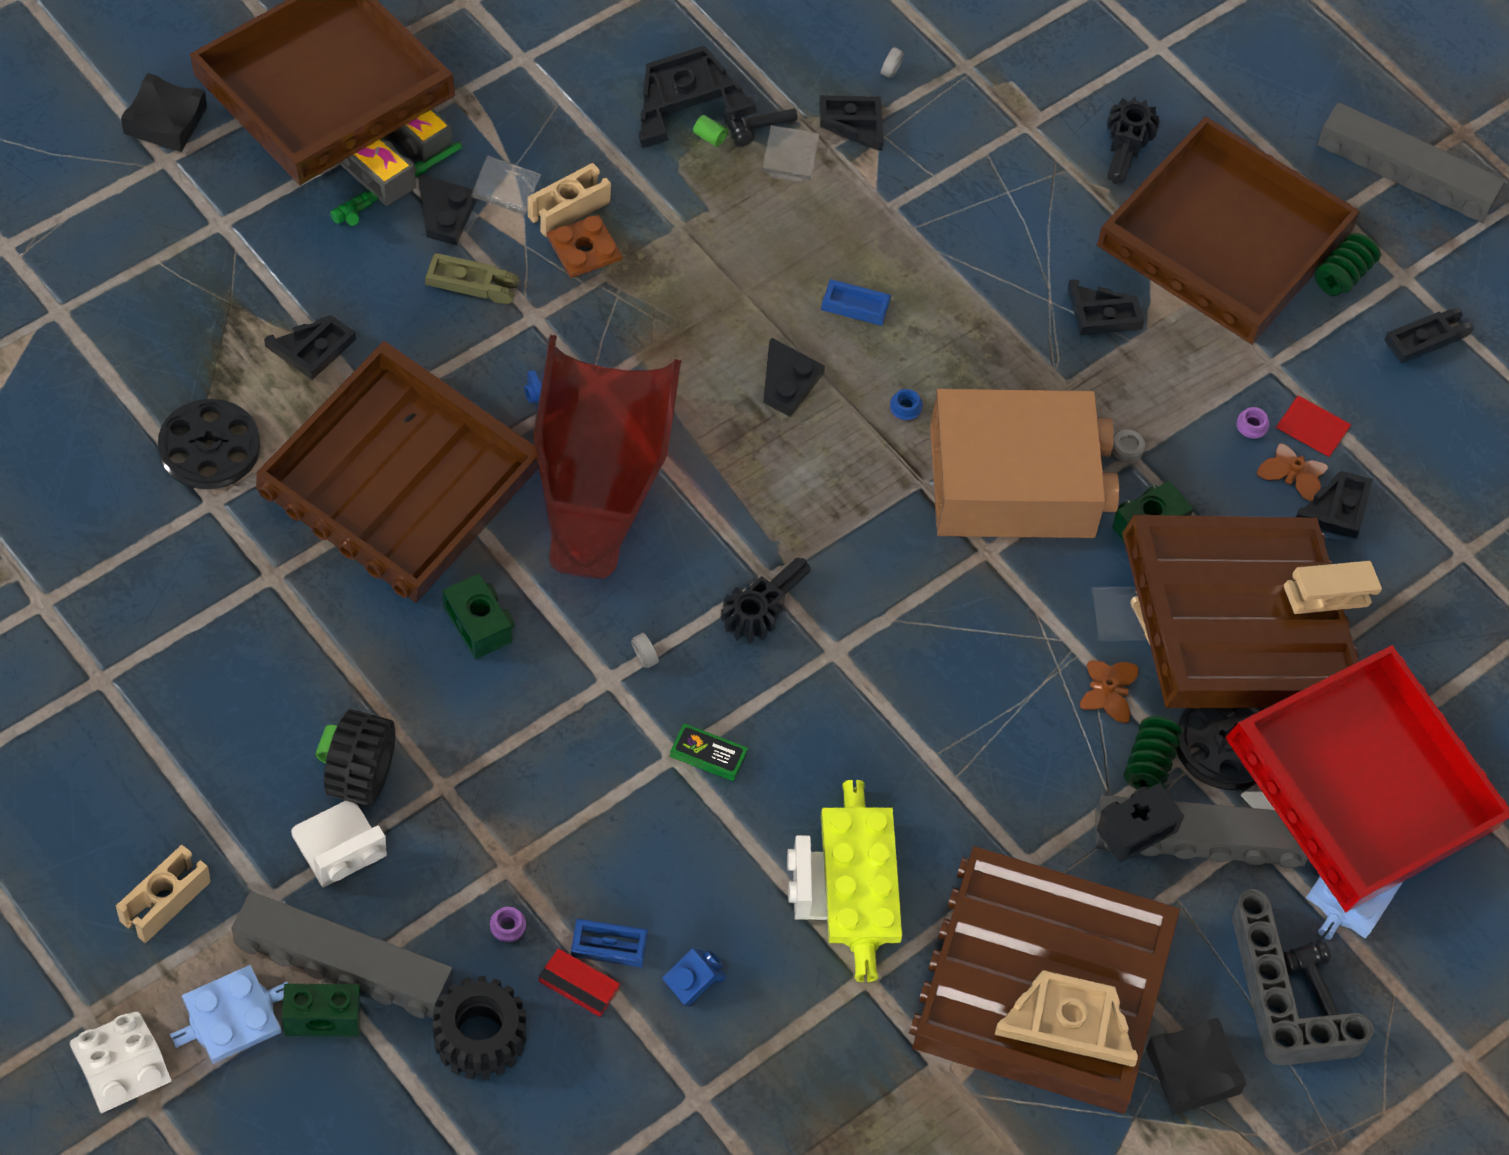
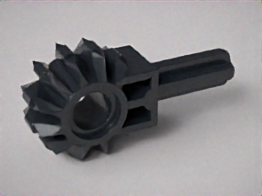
(1130, 128)
(762, 599)

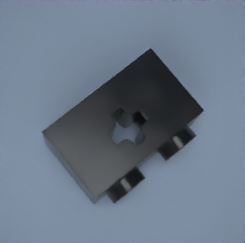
(1139, 821)

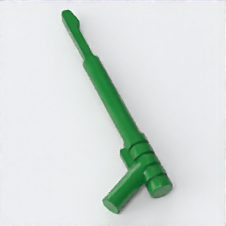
(351, 208)

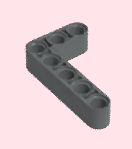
(1279, 993)

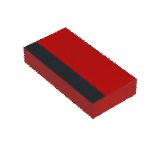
(579, 982)

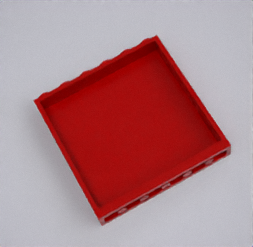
(1368, 777)

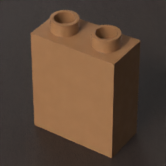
(1020, 463)

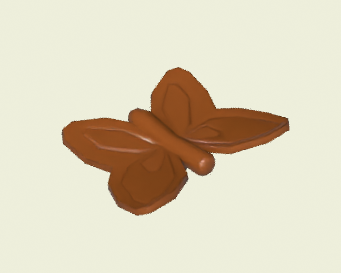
(1304, 472)
(1109, 687)

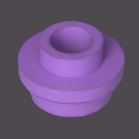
(1255, 416)
(507, 915)

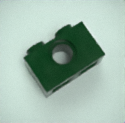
(1154, 501)
(479, 633)
(321, 1010)

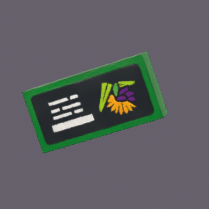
(708, 752)

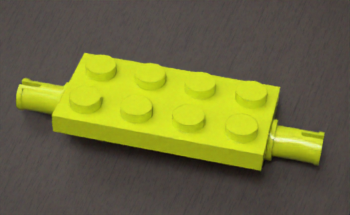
(861, 878)

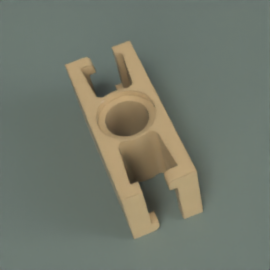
(569, 199)
(1332, 587)
(163, 908)

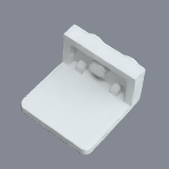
(339, 842)
(808, 882)
(120, 1060)

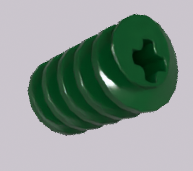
(1347, 264)
(1152, 752)

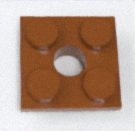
(589, 233)

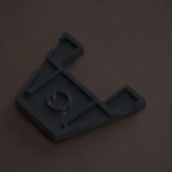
(685, 82)

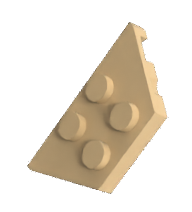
(1072, 1018)

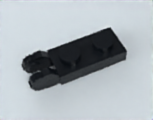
(1427, 334)

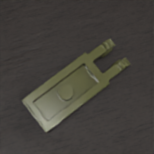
(471, 278)

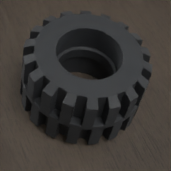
(359, 757)
(476, 1000)

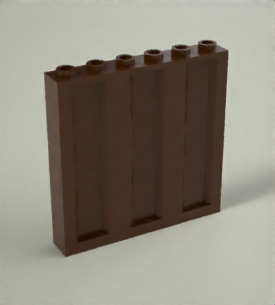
(393, 489)
(1222, 612)
(1006, 931)

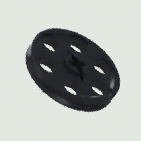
(222, 447)
(1210, 741)

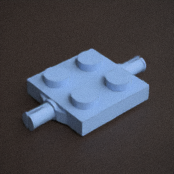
(1360, 919)
(230, 1014)

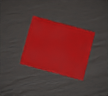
(1313, 426)

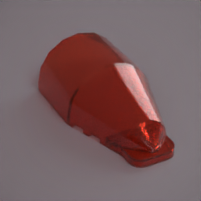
(598, 454)

